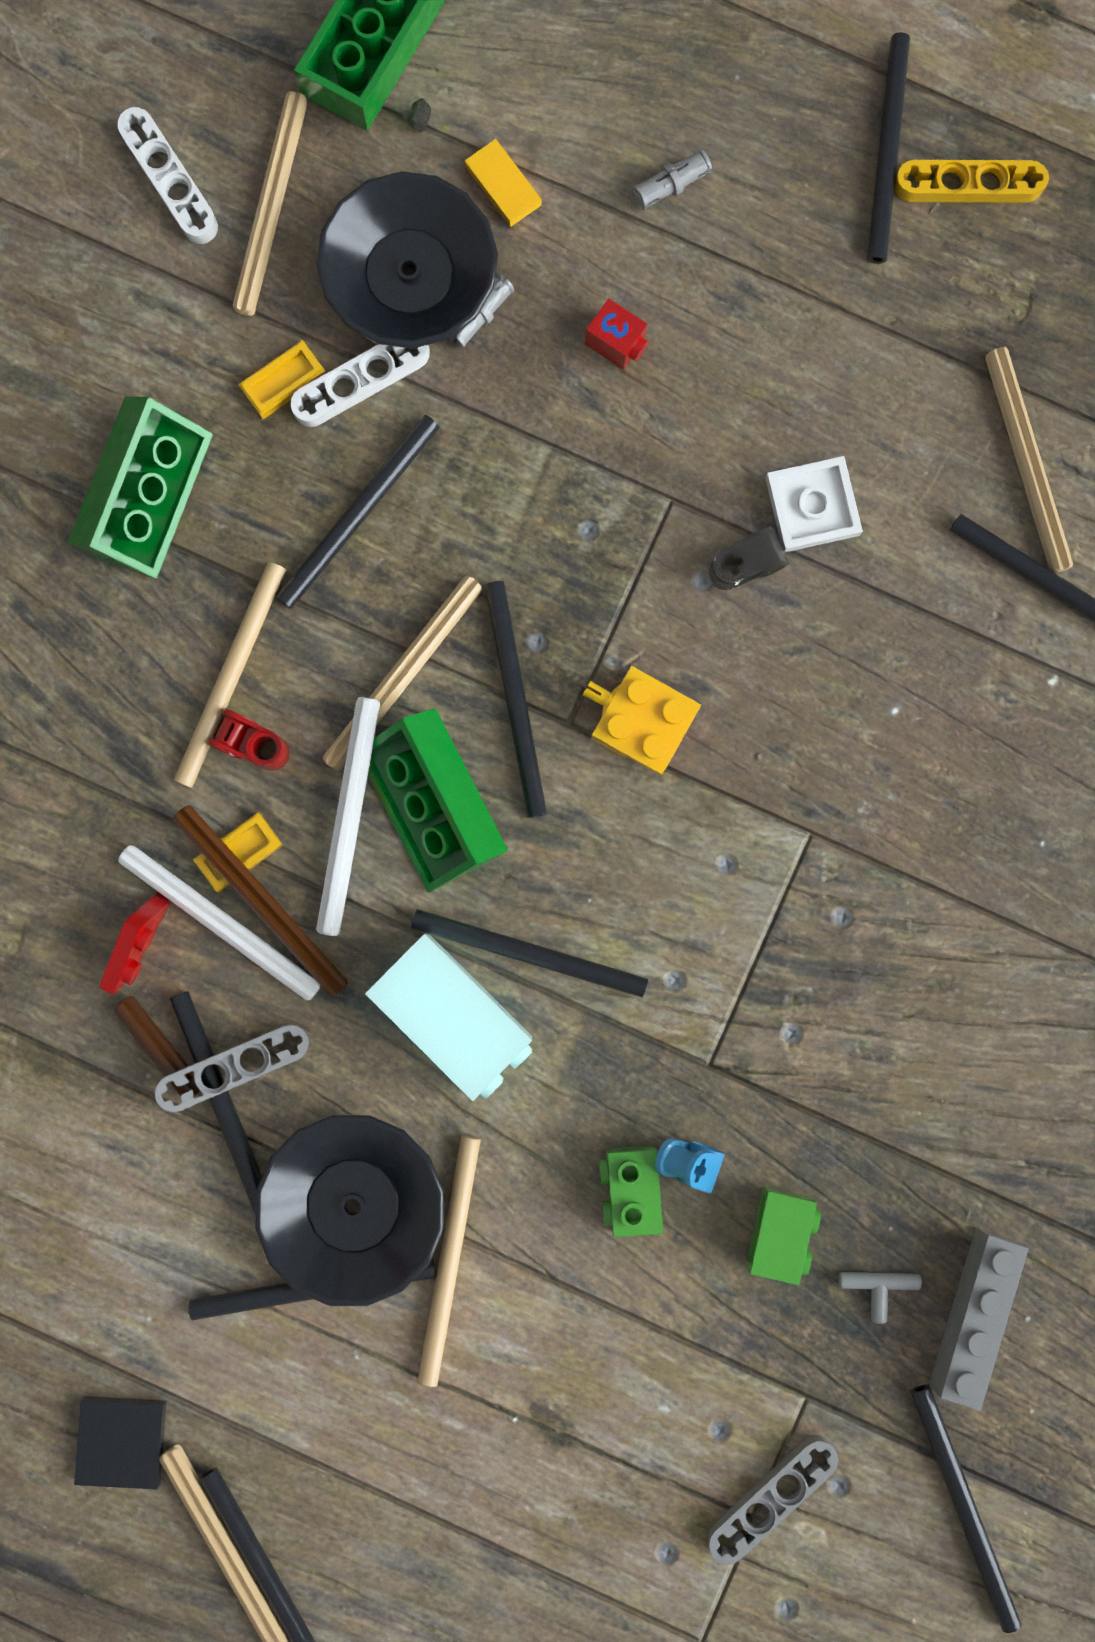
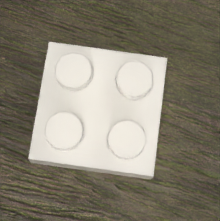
(813, 504)

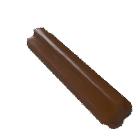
(154, 1042)

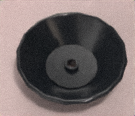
(400, 225)
(340, 1253)

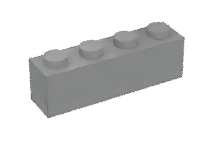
(978, 1319)

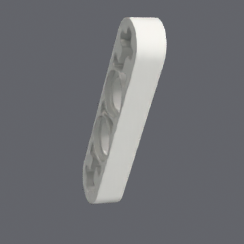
(168, 175)
(364, 383)

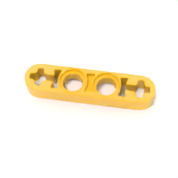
(971, 189)

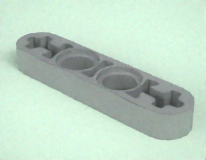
(230, 1062)
(777, 1504)

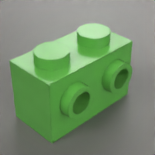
(633, 1191)
(782, 1236)

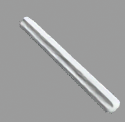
(348, 816)
(219, 922)

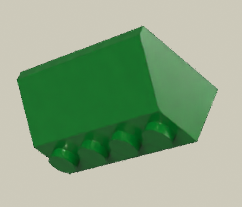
(140, 486)
(432, 800)

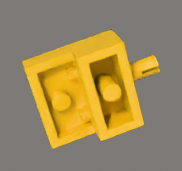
(642, 719)

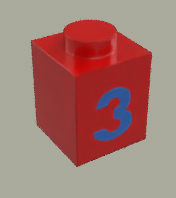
(617, 334)

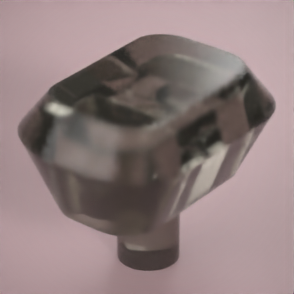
(418, 115)

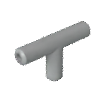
(879, 1285)

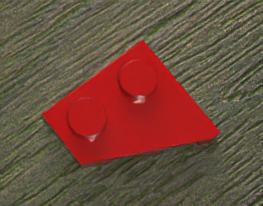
(132, 943)

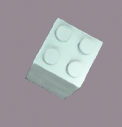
(451, 1018)

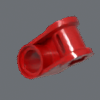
(244, 738)

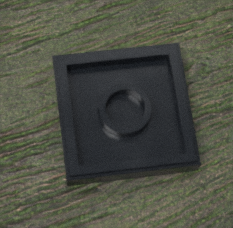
(120, 1442)

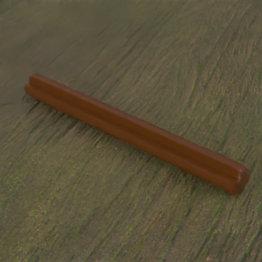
(260, 900)

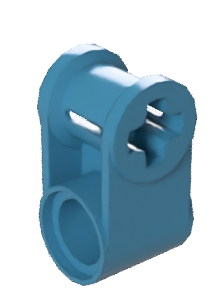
(689, 1163)

